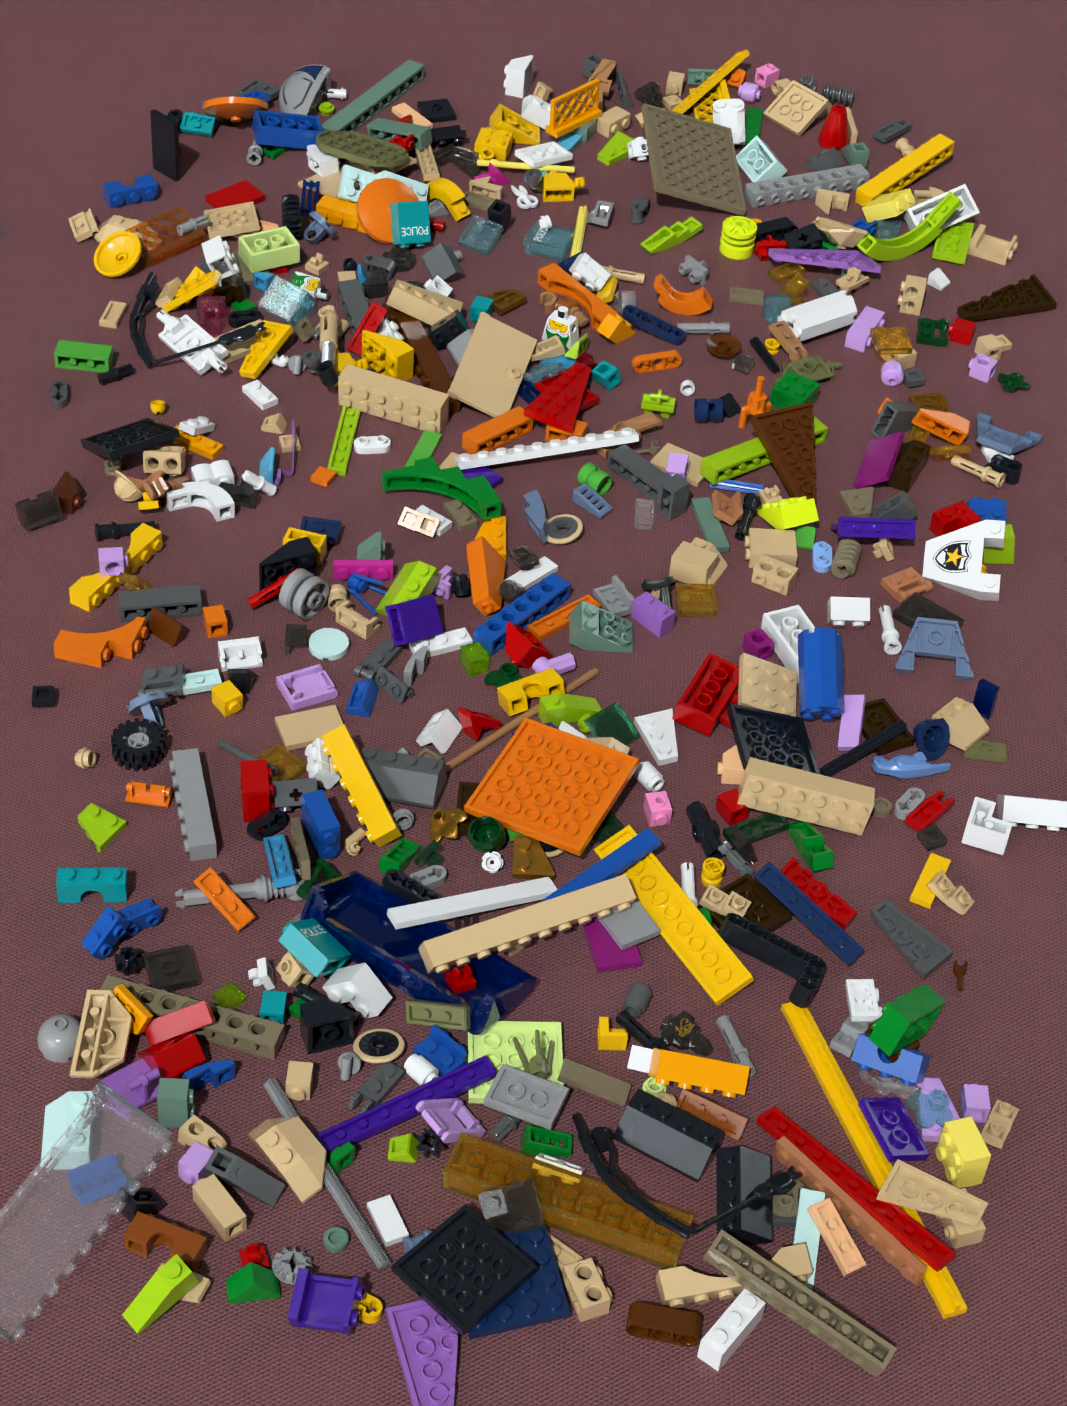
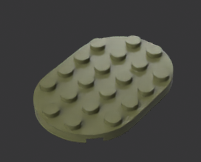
(361, 149)

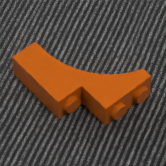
(96, 648)

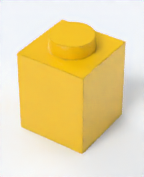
(227, 698)

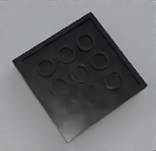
(130, 438)
(771, 738)
(464, 1269)

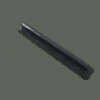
(863, 748)

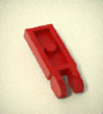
(929, 811)

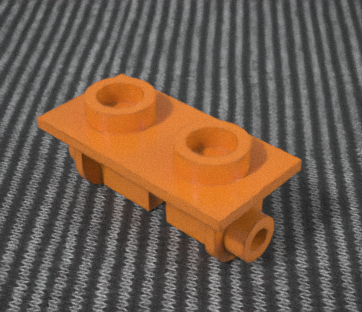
(154, 795)

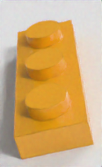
(199, 444)

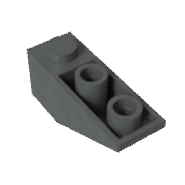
(244, 1176)

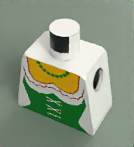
(310, 284)
(562, 325)

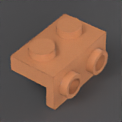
(727, 508)

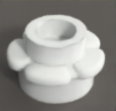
(545, 222)
(498, 862)

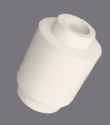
(649, 776)
(420, 1069)

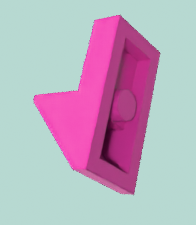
(498, 176)

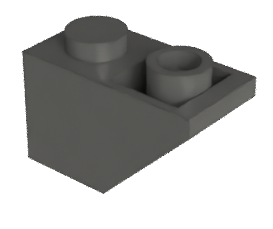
(824, 160)

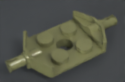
(811, 368)

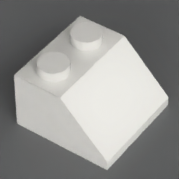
(518, 76)
(536, 111)

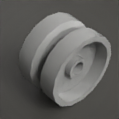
(304, 594)

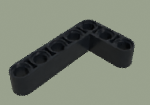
(777, 953)

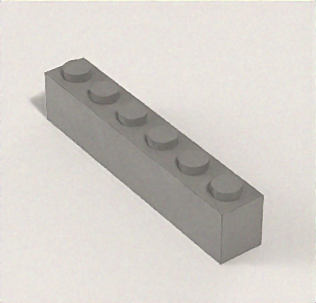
(194, 805)

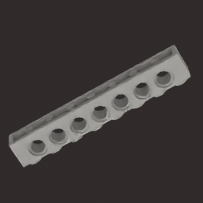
(804, 185)

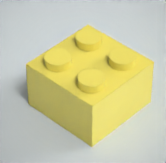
(963, 1152)

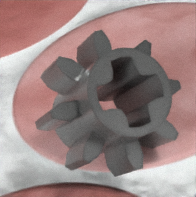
(808, 81)

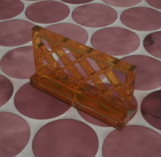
(174, 245)

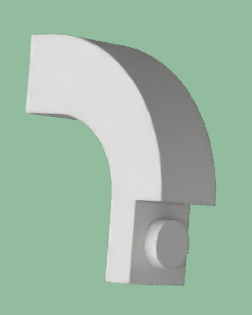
(205, 496)

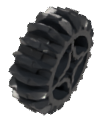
(291, 214)

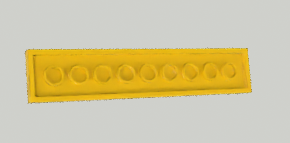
(682, 924)

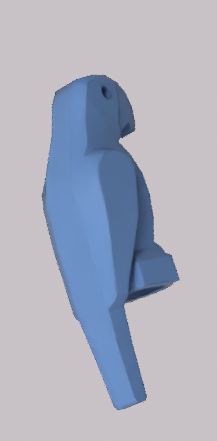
(907, 766)

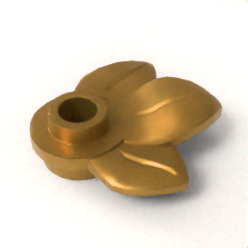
(446, 825)

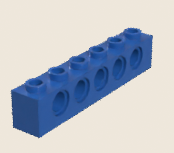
(523, 611)

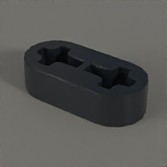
(240, 318)
(265, 821)

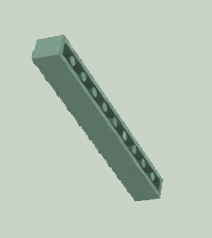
(377, 98)

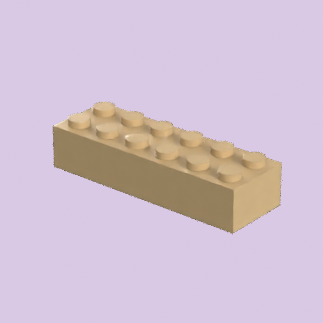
(393, 399)
(806, 796)

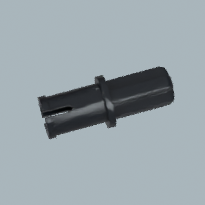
(115, 374)

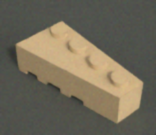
(421, 303)

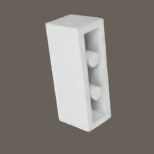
(731, 1329)

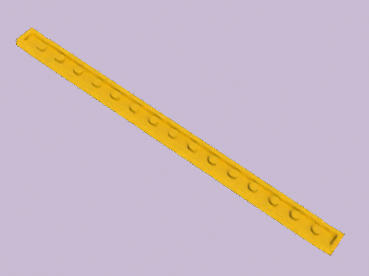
(845, 1105)

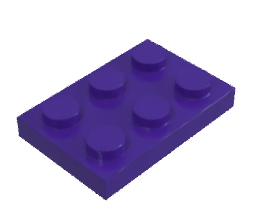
(893, 1129)

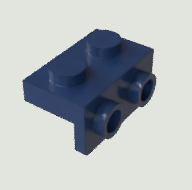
(323, 526)

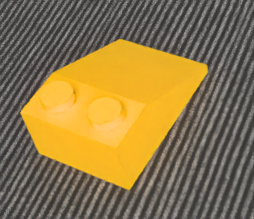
(523, 130)

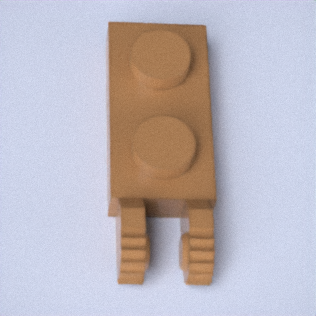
(788, 340)

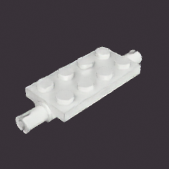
(185, 334)

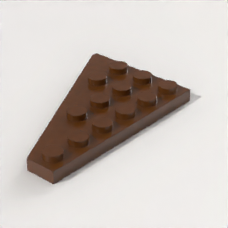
(789, 443)

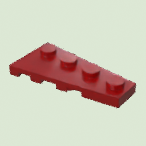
(831, 904)

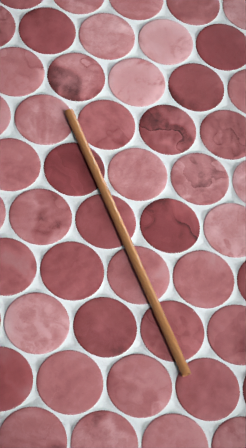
(514, 723)

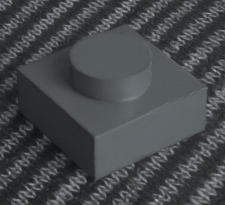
(914, 378)

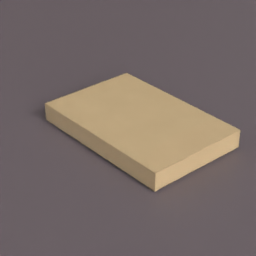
(661, 460)
(303, 727)

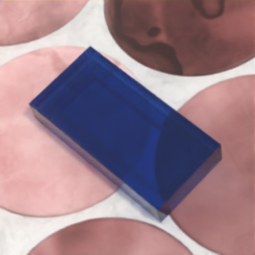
(985, 698)

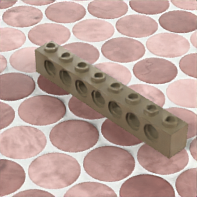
(230, 1029)
(800, 1303)

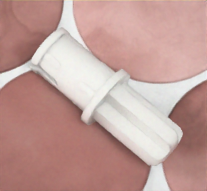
(259, 483)

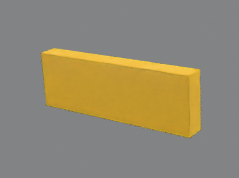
(922, 894)

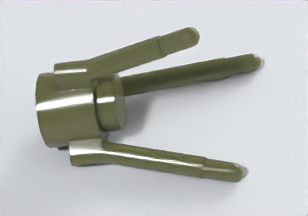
(537, 1064)

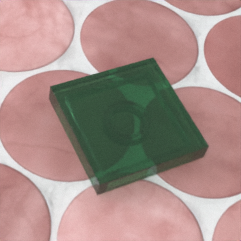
(612, 723)

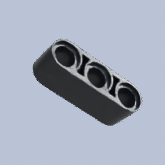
(775, 228)

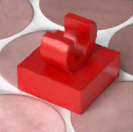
(461, 979)
(254, 1254)

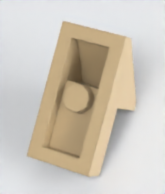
(484, 187)
(831, 200)

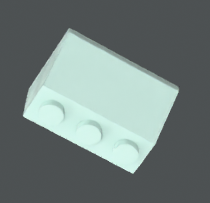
(760, 161)
(60, 1116)

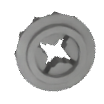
(281, 1265)

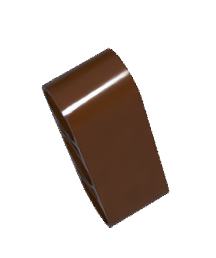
(664, 1324)

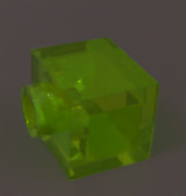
(474, 659)

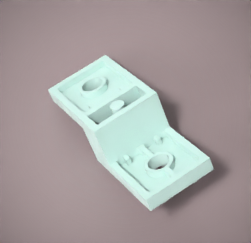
(363, 178)

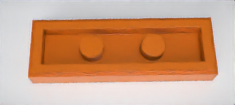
(224, 899)

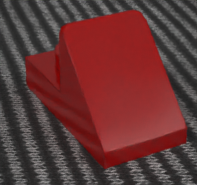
(474, 722)

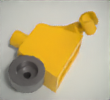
(554, 185)
(313, 358)

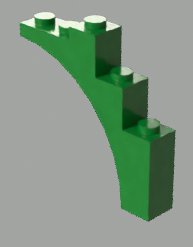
(427, 476)

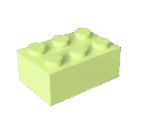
(269, 249)

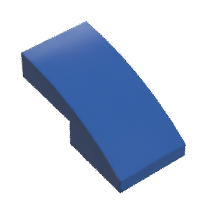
(214, 1072)

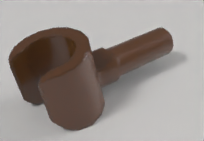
(959, 971)

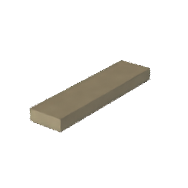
(300, 848)

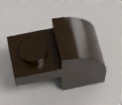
(232, 288)

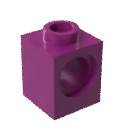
(758, 644)

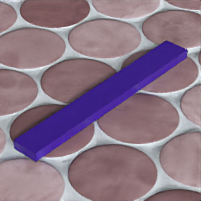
(404, 1106)

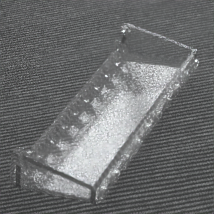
(71, 1201)

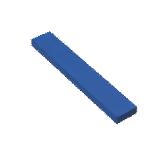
(613, 863)

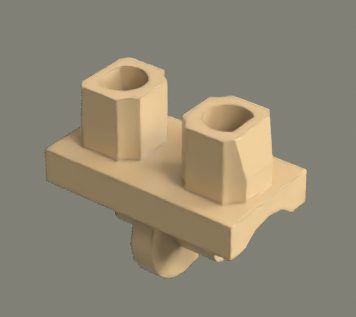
(852, 280)

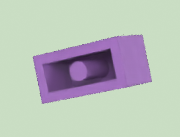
(653, 614)

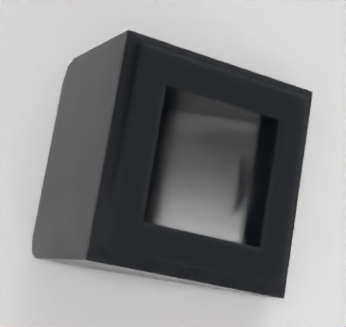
(730, 405)

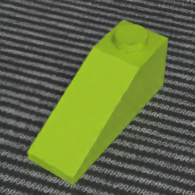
(566, 708)
(160, 1294)

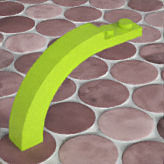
(913, 240)

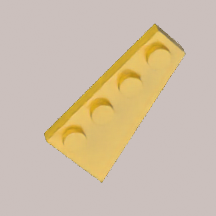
(194, 288)

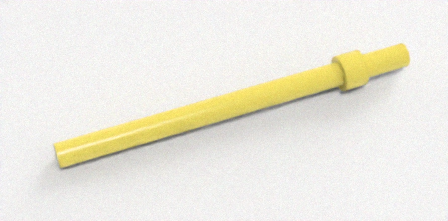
(515, 165)

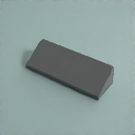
(623, 91)

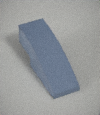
(536, 515)

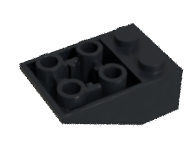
(292, 555)

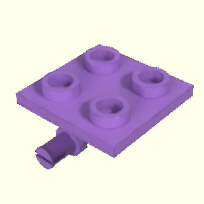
(135, 1083)

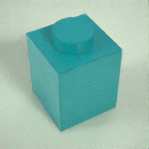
(479, 305)
(274, 1006)

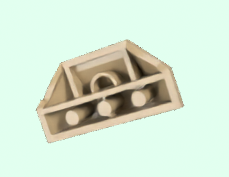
(118, 223)
(839, 233)
(101, 1035)
(293, 1154)

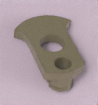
(785, 1204)

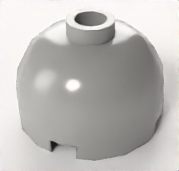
(58, 1037)

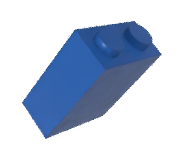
(321, 824)

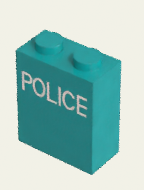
(410, 223)
(314, 947)

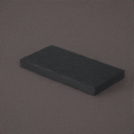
(165, 145)

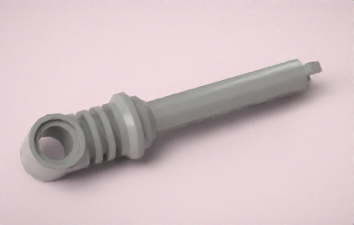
(261, 889)

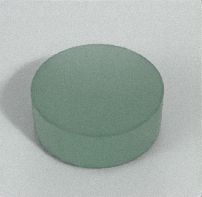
(335, 1240)

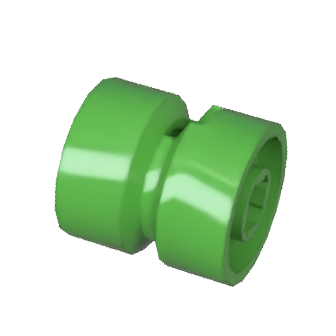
(595, 478)

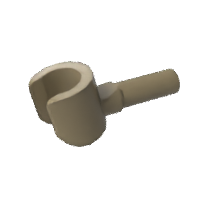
(653, 450)

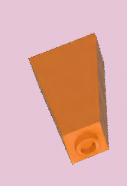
(486, 575)

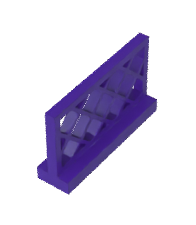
(875, 527)

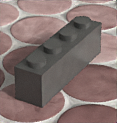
(352, 302)
(636, 471)
(174, 601)

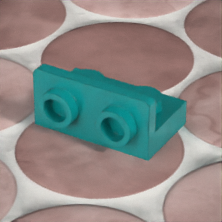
(198, 124)

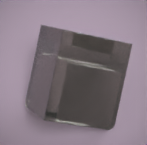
(296, 635)

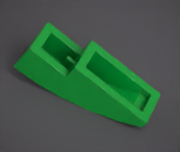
(811, 845)

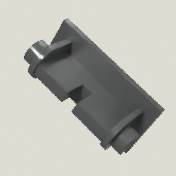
(392, 685)

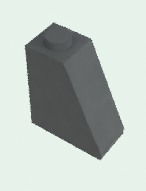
(894, 418)

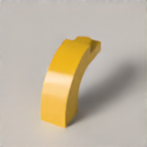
(450, 195)

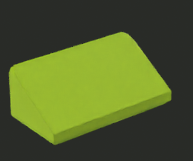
(578, 348)

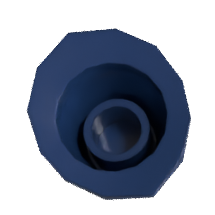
(932, 737)

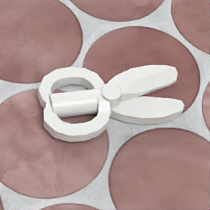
(524, 197)

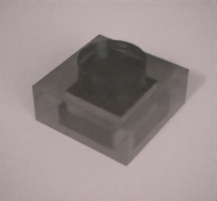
(743, 363)
(932, 838)

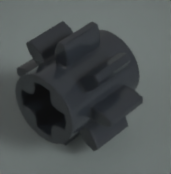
(460, 585)
(128, 960)
(424, 1142)

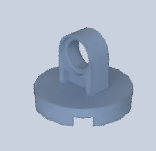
(319, 226)
(149, 705)

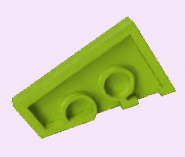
(615, 149)

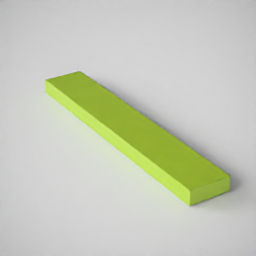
(344, 440)

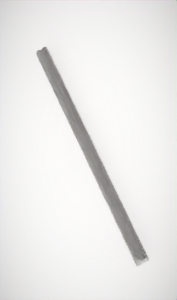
(335, 1186)

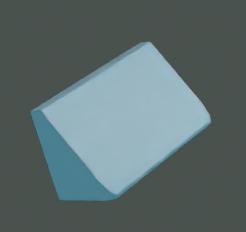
(267, 465)

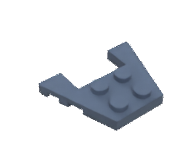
(1001, 439)
(935, 639)

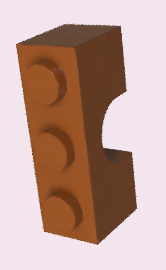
(150, 1232)

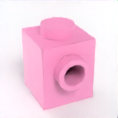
(766, 75)
(657, 808)

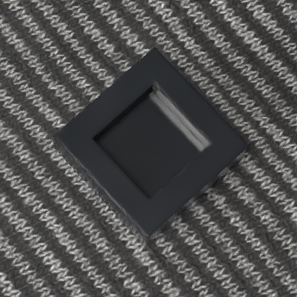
(43, 696)

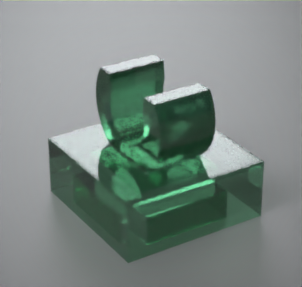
(429, 855)

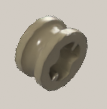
(110, 466)

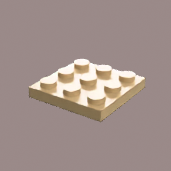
(796, 108)
(232, 220)
(766, 685)

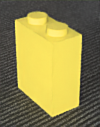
(888, 205)

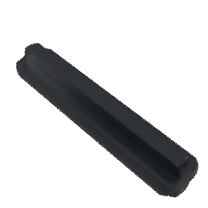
(765, 355)

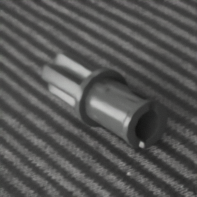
(507, 1124)

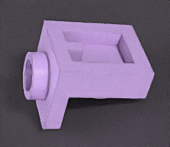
(443, 587)

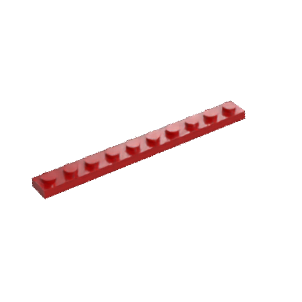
(889, 1215)

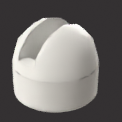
(687, 387)

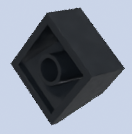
(325, 1025)

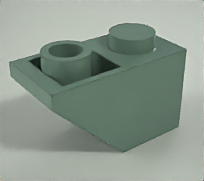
(856, 154)
(371, 548)

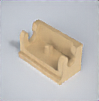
(356, 622)

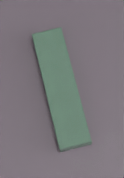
(709, 524)

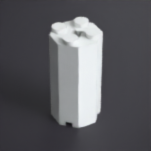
(820, 315)

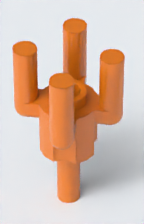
(756, 403)

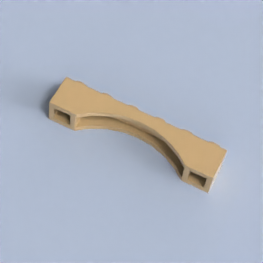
(684, 1286)

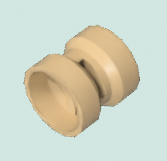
(336, 596)

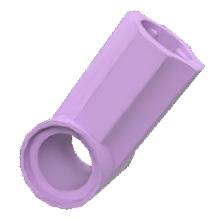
(560, 663)

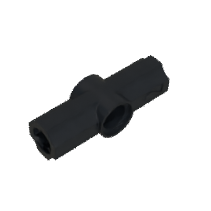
(704, 829)

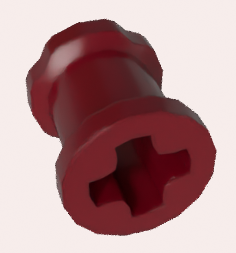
(587, 360)

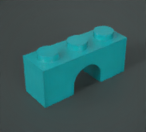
(107, 880)

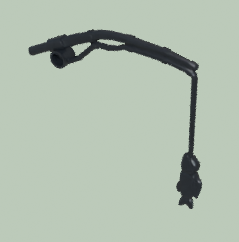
(153, 291)
(600, 1141)

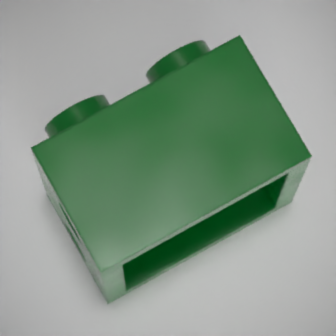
(793, 391)

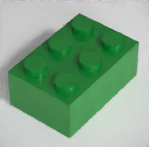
(906, 1019)

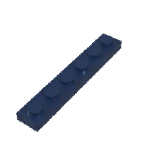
(809, 914)

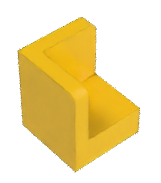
(610, 1038)

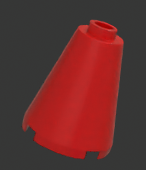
(835, 129)

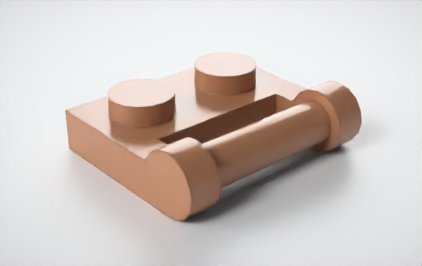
(904, 580)

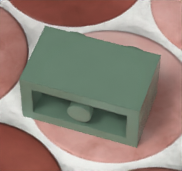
(174, 1102)

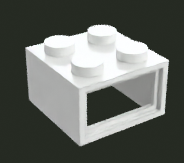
(217, 249)

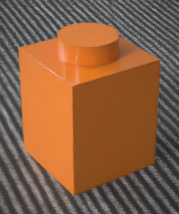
(215, 621)

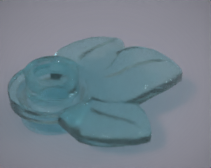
(928, 1111)

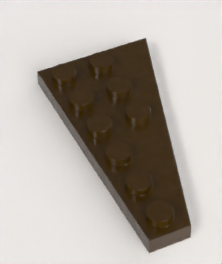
(1010, 300)

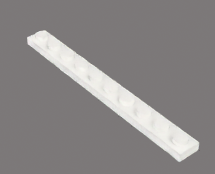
(540, 449)

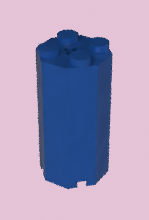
(820, 674)

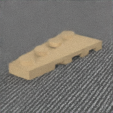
(928, 1194)

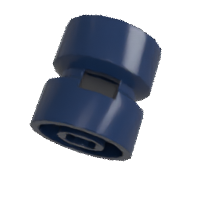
(702, 408)

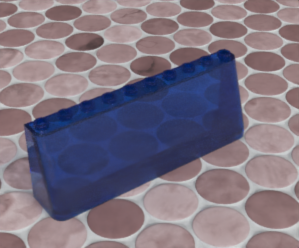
(356, 916)

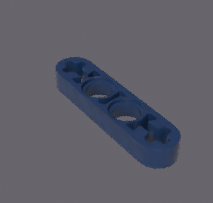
(675, 336)

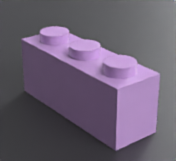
(858, 335)

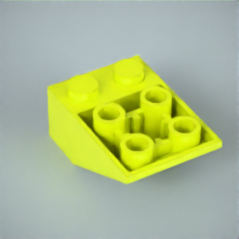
(789, 512)

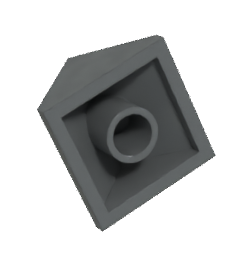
(444, 263)

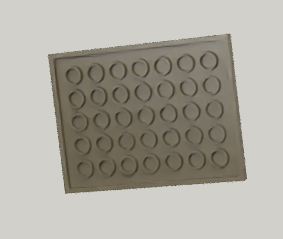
(693, 159)

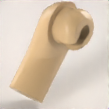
(352, 842)

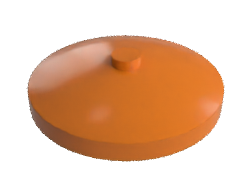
(234, 107)
(374, 207)

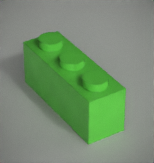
(83, 356)

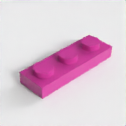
(369, 568)

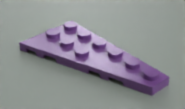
(824, 257)
(425, 1352)

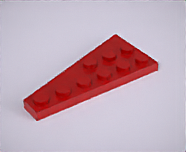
(562, 399)

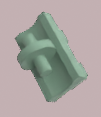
(697, 76)

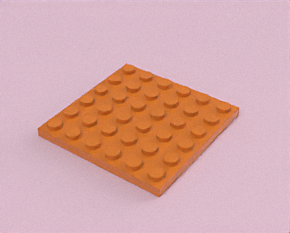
(552, 786)

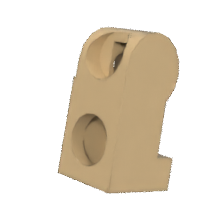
(197, 1130)

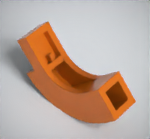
(679, 302)

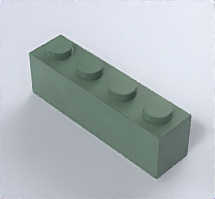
(388, 129)

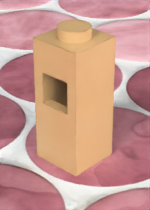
(219, 1207)

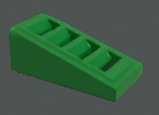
(397, 857)
(531, 1142)

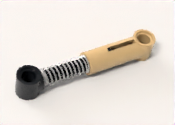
(328, 345)

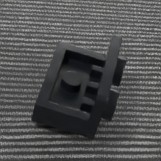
(448, 134)

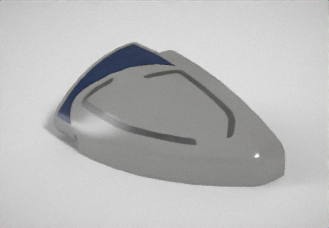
(303, 90)

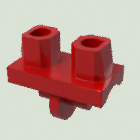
(762, 247)

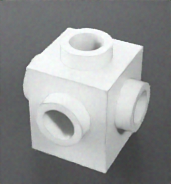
(638, 149)

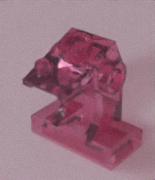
(207, 307)

